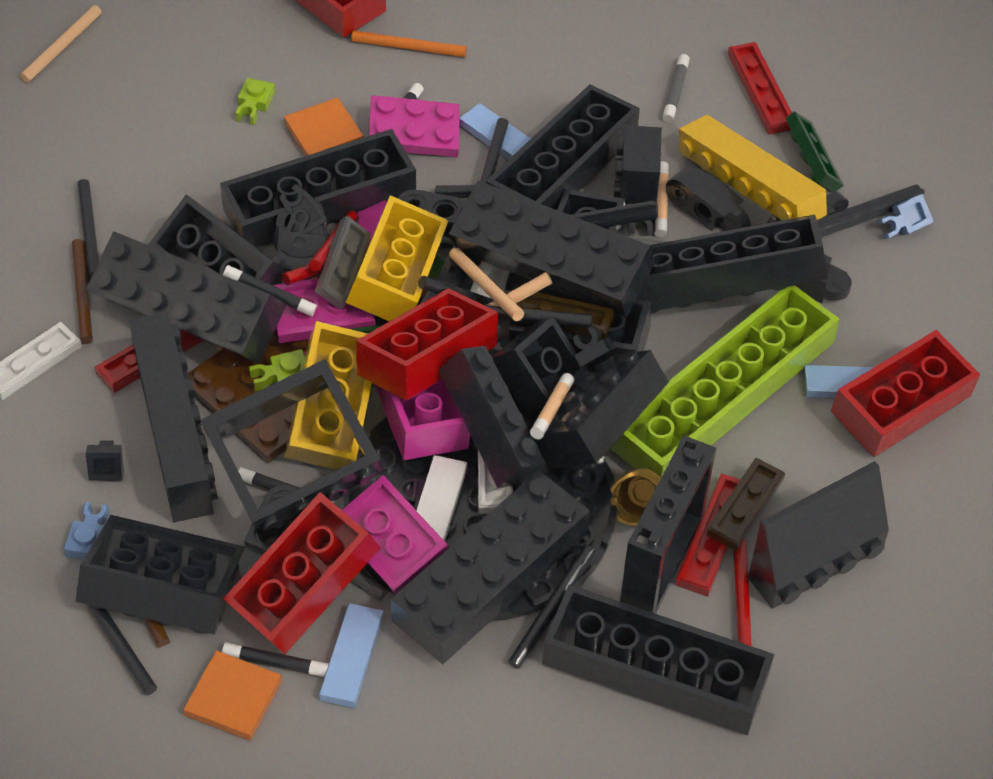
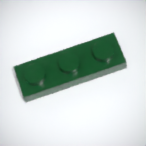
(813, 152)

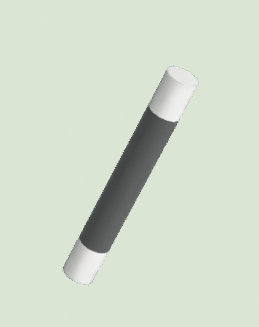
(676, 88)

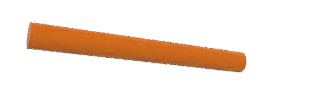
(409, 43)

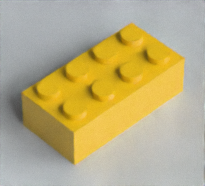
(396, 259)
(317, 426)

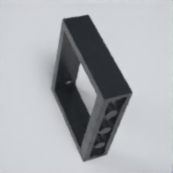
(270, 401)
(668, 524)

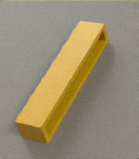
(751, 170)

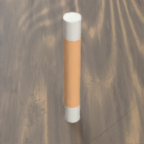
(662, 201)
(552, 406)

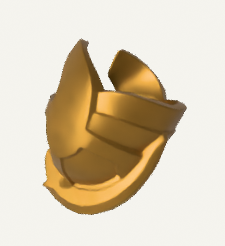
(632, 494)

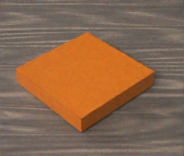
(322, 126)
(233, 695)

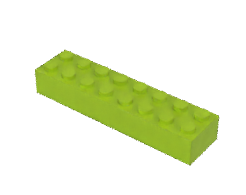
(730, 378)

